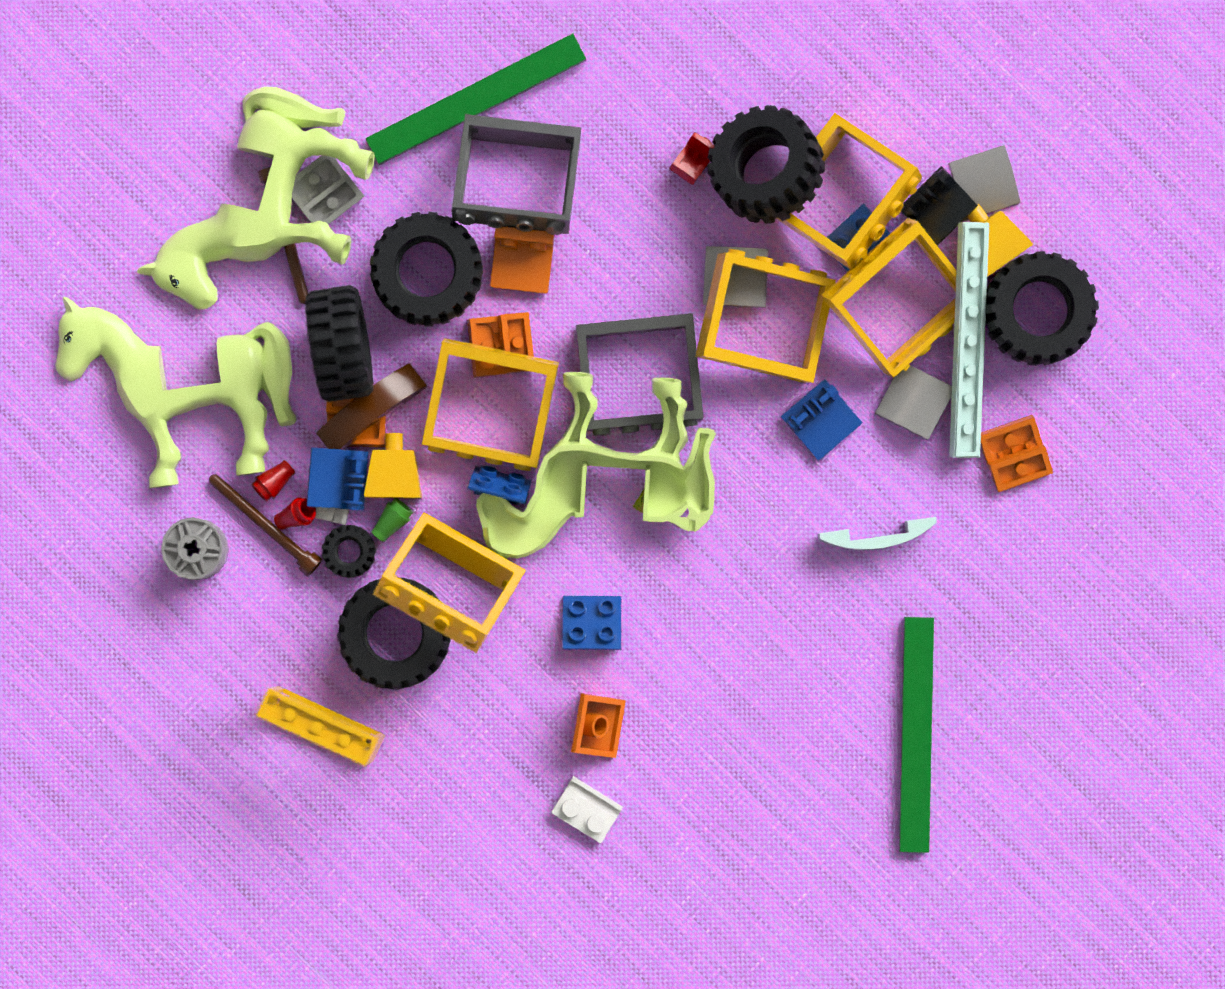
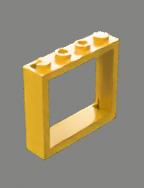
(888, 208)
(865, 269)
(715, 305)
(497, 357)
(464, 553)
(320, 725)

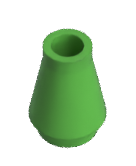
(393, 517)

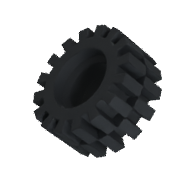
(331, 545)

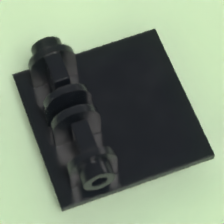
(939, 205)

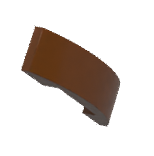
(365, 411)

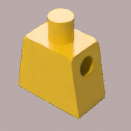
(1005, 238)
(393, 471)

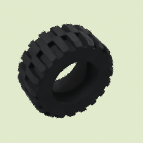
(746, 137)
(420, 229)
(1068, 280)
(339, 343)
(371, 667)

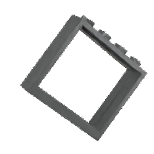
(516, 133)
(641, 325)

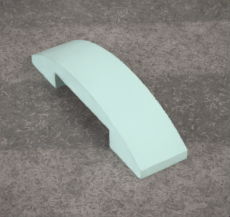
(912, 527)

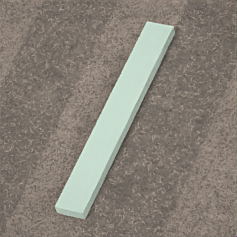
(969, 339)

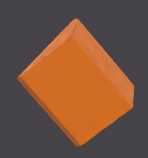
(598, 725)

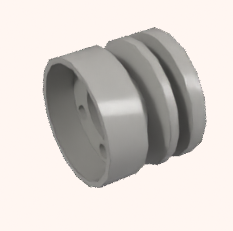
(212, 546)

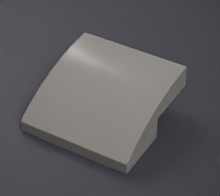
(987, 179)
(324, 190)
(745, 285)
(915, 401)

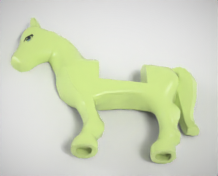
(259, 234)
(141, 382)
(563, 472)

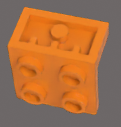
(522, 260)

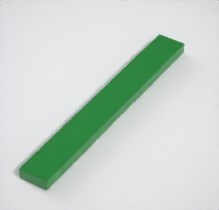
(476, 98)
(916, 734)

